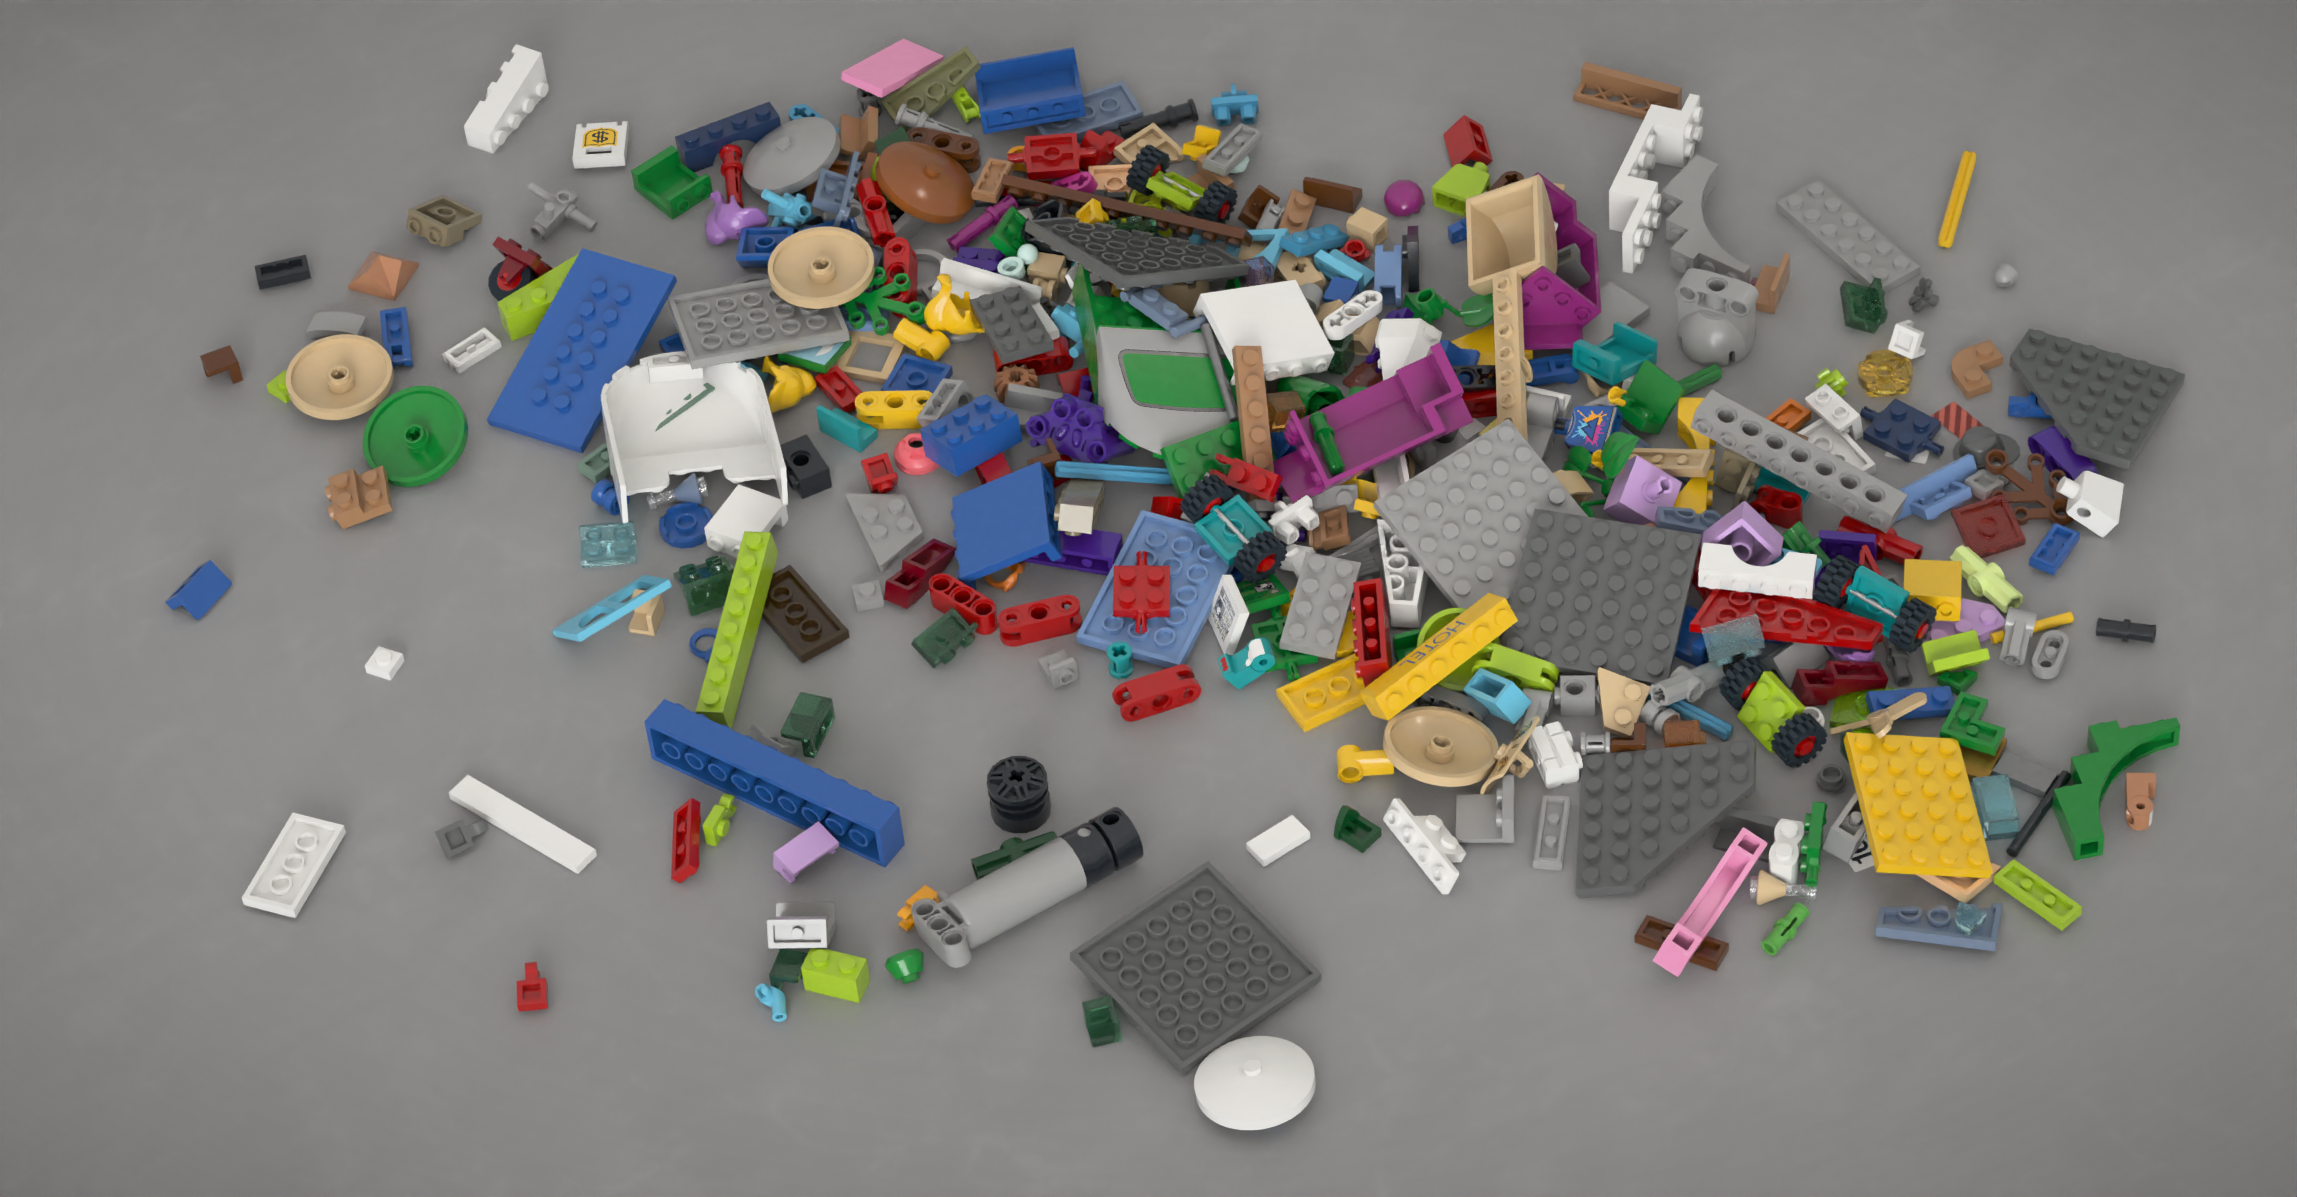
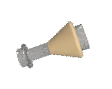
(1768, 888)

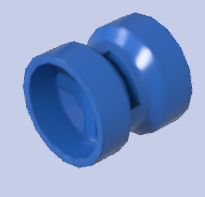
(605, 495)

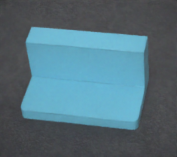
(1342, 266)

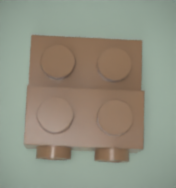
(358, 496)

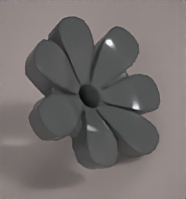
(1923, 295)

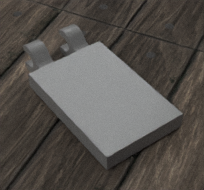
(1615, 307)

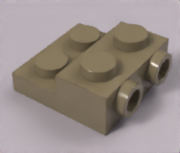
(442, 220)

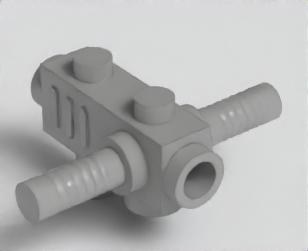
(556, 210)

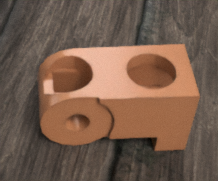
(2138, 806)

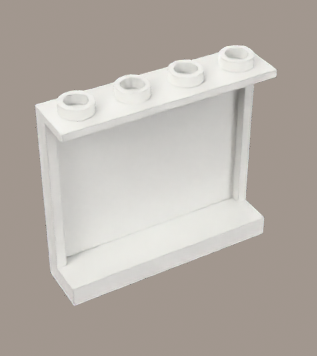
(1272, 318)

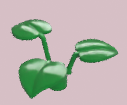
(1430, 306)
(1613, 455)

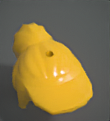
(950, 312)
(789, 385)

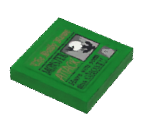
(1264, 594)

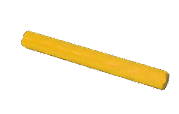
(1957, 199)

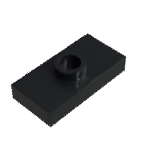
(282, 272)

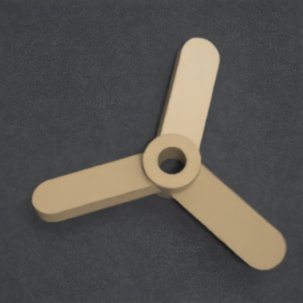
(1881, 720)

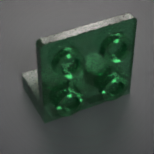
(705, 584)

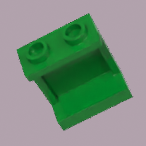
(670, 183)

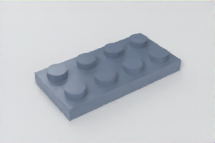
(1103, 110)

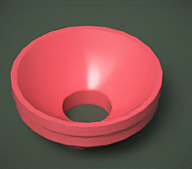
(910, 459)

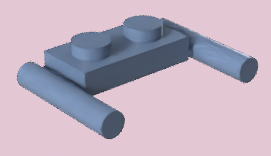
(1162, 310)

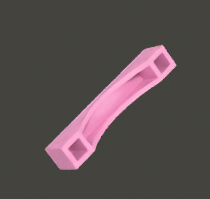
(1710, 902)

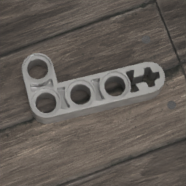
(1541, 417)

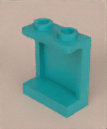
(1617, 356)

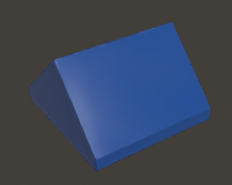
(758, 244)

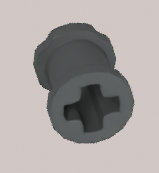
(867, 99)

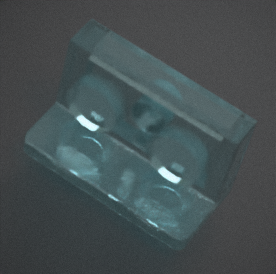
(608, 544)
(1733, 639)

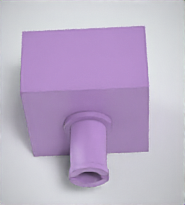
(1640, 491)
(1748, 533)

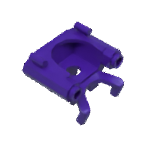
(1078, 428)

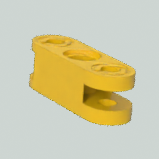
(891, 408)

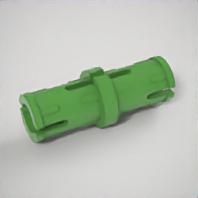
(1785, 929)

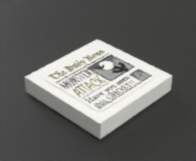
(1228, 614)

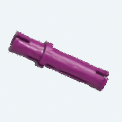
(981, 224)

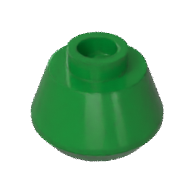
(906, 965)

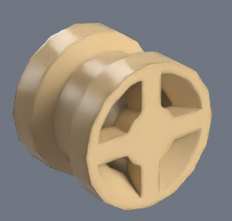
(1050, 288)

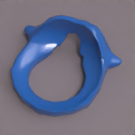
(696, 636)

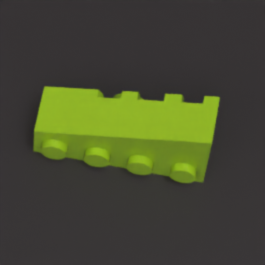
(526, 307)

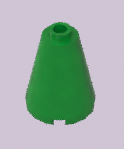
(1313, 393)

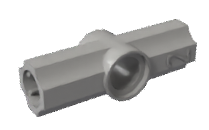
(1686, 684)

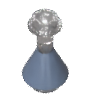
(690, 490)

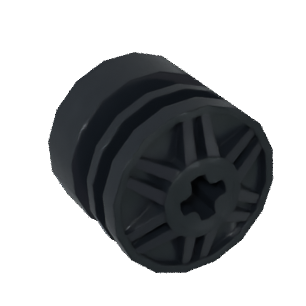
(1019, 794)

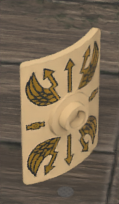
(1508, 754)

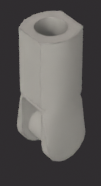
(1270, 217)

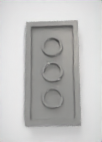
(1320, 605)

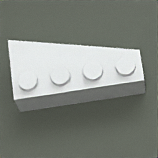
(1403, 579)

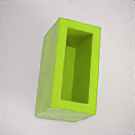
(835, 974)

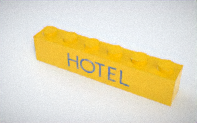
(1438, 656)

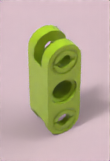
(1517, 667)

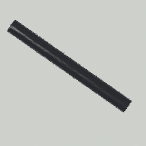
(2037, 815)

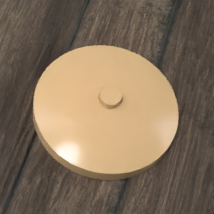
(821, 267)
(339, 377)
(1440, 746)

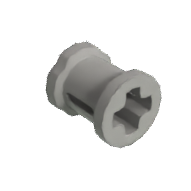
(1586, 740)

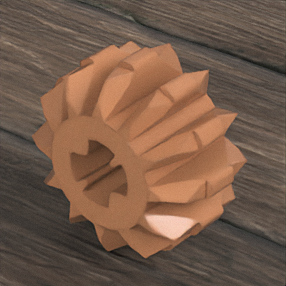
(1014, 375)

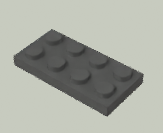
(1011, 324)

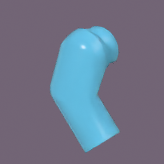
(773, 998)

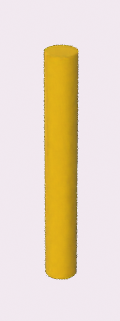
(2040, 625)

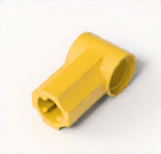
(925, 343)
(1355, 763)

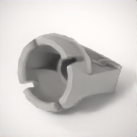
(1715, 317)

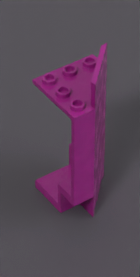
(1551, 307)
(1376, 425)

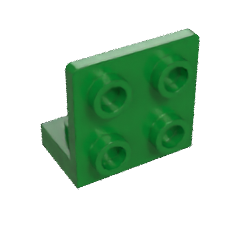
(1650, 398)

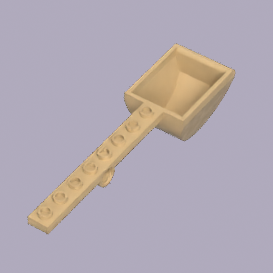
(1506, 242)

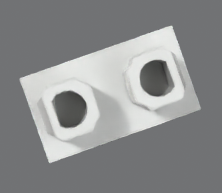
(1291, 517)

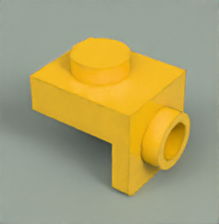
(1204, 142)

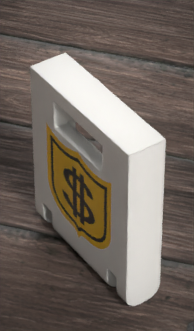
(600, 138)

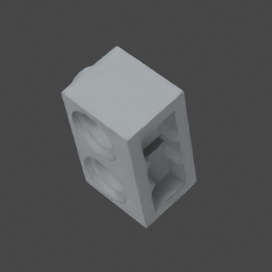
(946, 398)

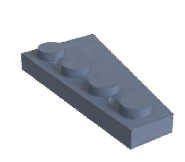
(1686, 519)
(1938, 926)

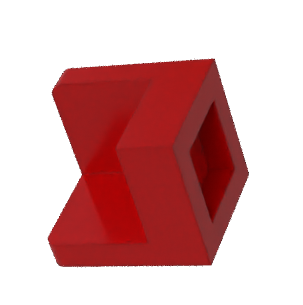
(1167, 506)

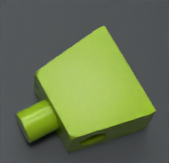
(1458, 185)

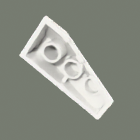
(1403, 343)

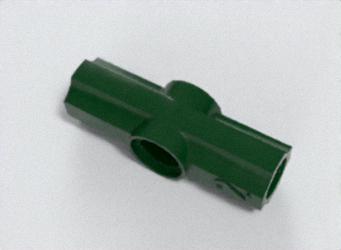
(1008, 852)

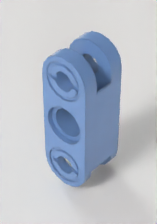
(1389, 274)

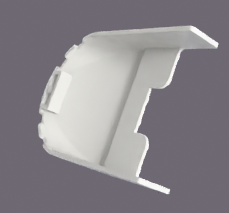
(722, 431)

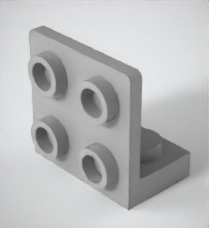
(1487, 816)

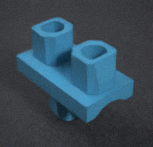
(1234, 104)

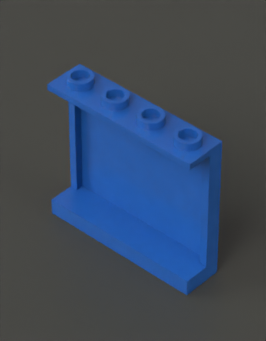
(1029, 90)
(1005, 523)

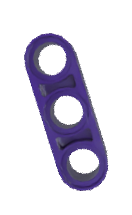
(2059, 454)

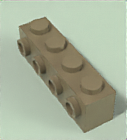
(1079, 506)

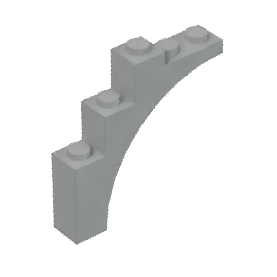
(1694, 245)

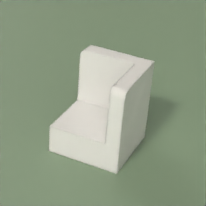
(1907, 340)

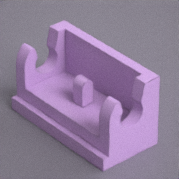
(803, 851)

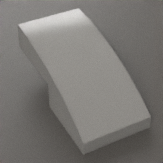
(336, 323)

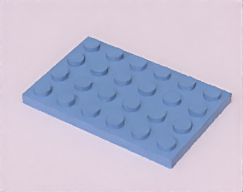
(1193, 584)

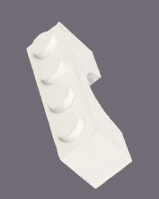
(1789, 577)

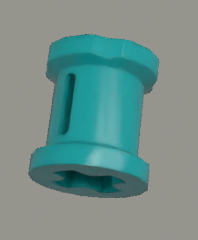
(1120, 663)

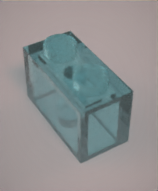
(1995, 807)

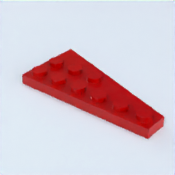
(1789, 619)

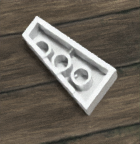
(508, 100)

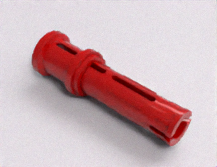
(732, 171)

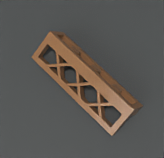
(1628, 87)

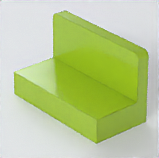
(1953, 653)

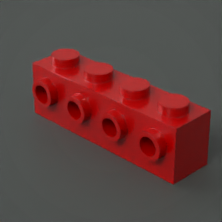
(1371, 629)

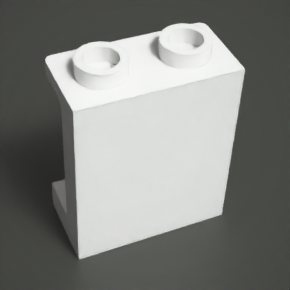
(743, 512)

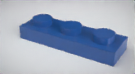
(1938, 704)

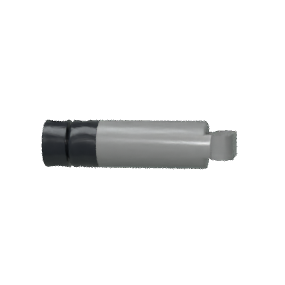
(1026, 886)

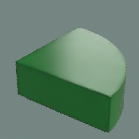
(1957, 680)

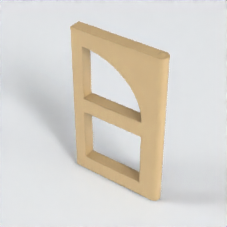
(863, 374)

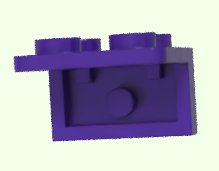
(1845, 544)

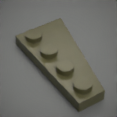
(934, 86)

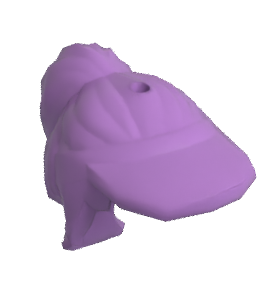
(728, 219)

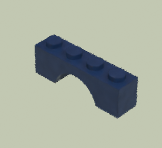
(700, 146)

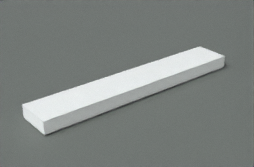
(523, 824)

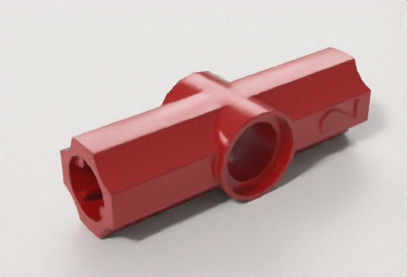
(875, 212)
(1888, 544)

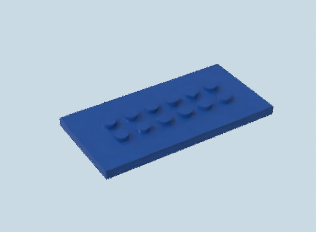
(580, 343)

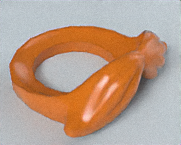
(1006, 585)

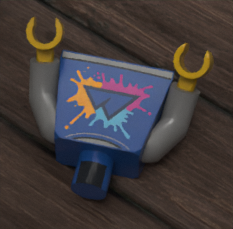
(1593, 424)

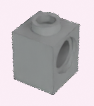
(1576, 695)

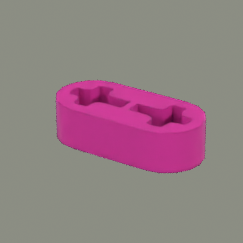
(1081, 182)

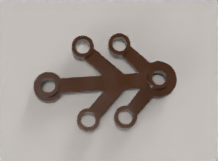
(2030, 491)

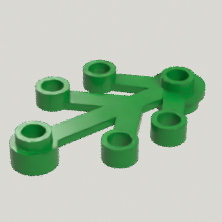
(877, 299)

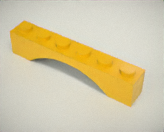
(1696, 492)

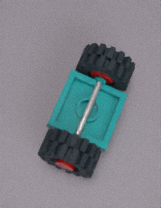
(1233, 529)
(1877, 600)

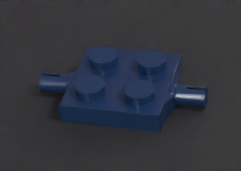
(1902, 430)

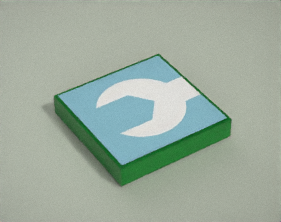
(817, 358)

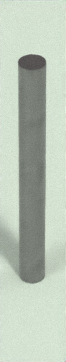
(1220, 373)

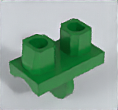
(1801, 541)

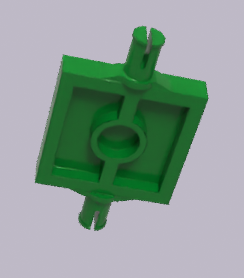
(1284, 659)
(1812, 843)

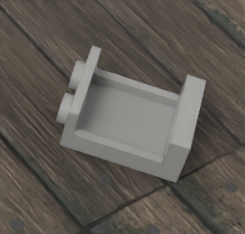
(802, 924)

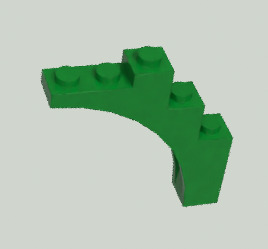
(2092, 774)

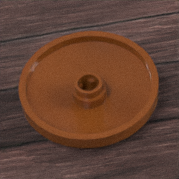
(925, 182)

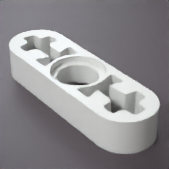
(1365, 305)

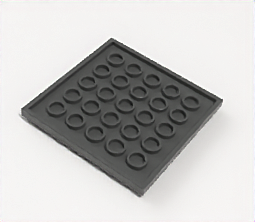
(1602, 595)
(1195, 967)

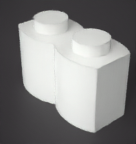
(1786, 850)

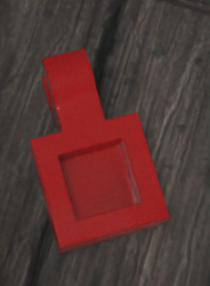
(533, 991)

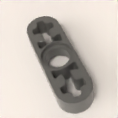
(1437, 695)

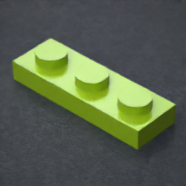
(2037, 894)

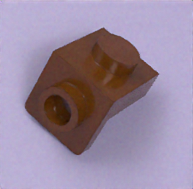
(1255, 205)

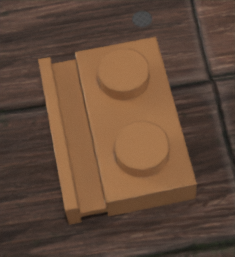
(1332, 531)

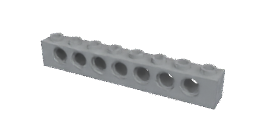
(1798, 461)

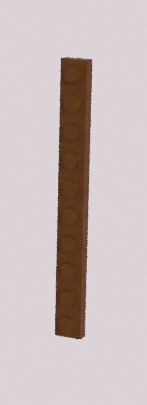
(1183, 224)

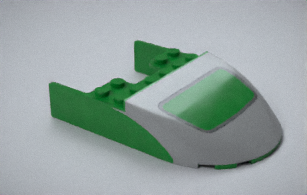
(1143, 377)

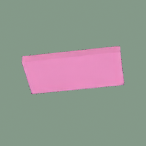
(891, 68)

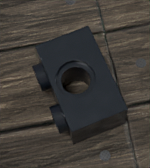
(805, 467)

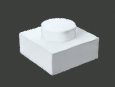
(384, 663)

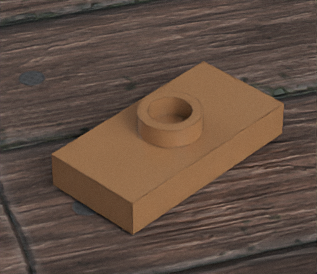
(988, 186)

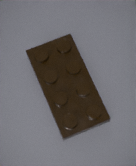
(801, 616)

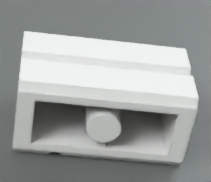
(1554, 755)

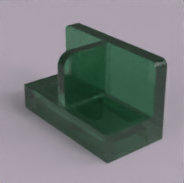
(809, 722)

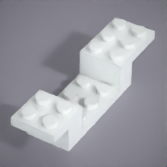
(1663, 138)

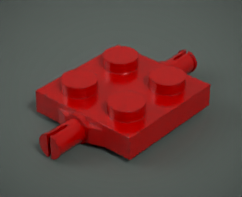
(1052, 155)
(1141, 591)

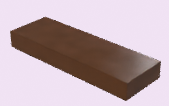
(1655, 931)

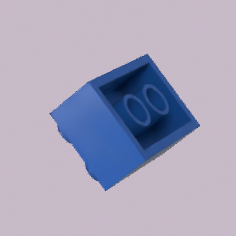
(971, 435)

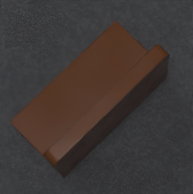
(1333, 194)

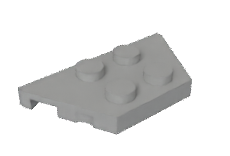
(885, 525)

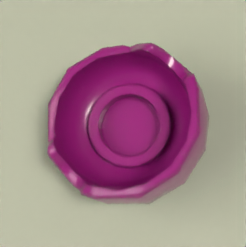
(1403, 198)

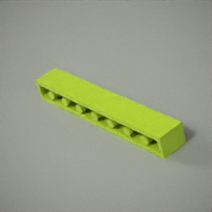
(738, 628)

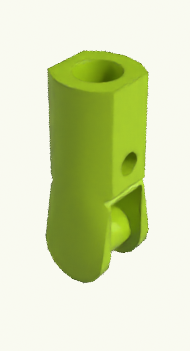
(966, 105)

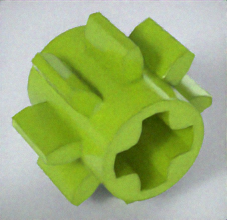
(1834, 380)

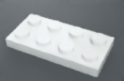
(293, 865)

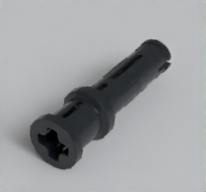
(1169, 117)

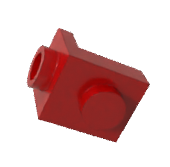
(879, 473)

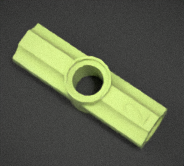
(1986, 579)

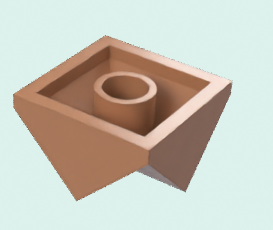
(383, 275)

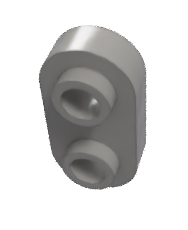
(2048, 660)

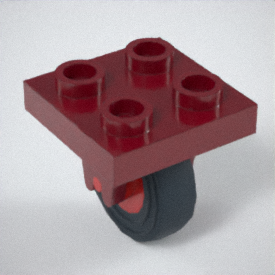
(516, 270)

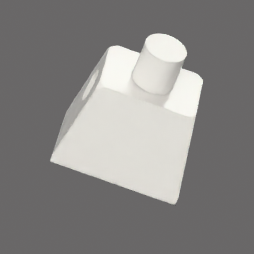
(2093, 501)

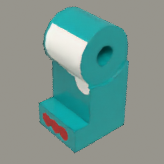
(1247, 663)

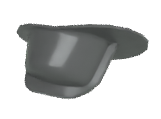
(1980, 441)

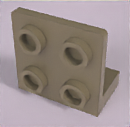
(1736, 476)

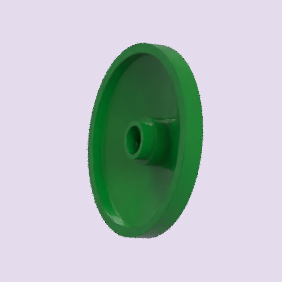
(416, 435)

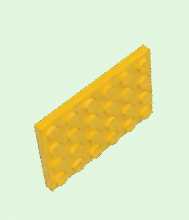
(1917, 805)

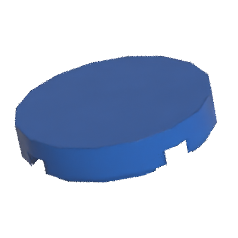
(684, 525)

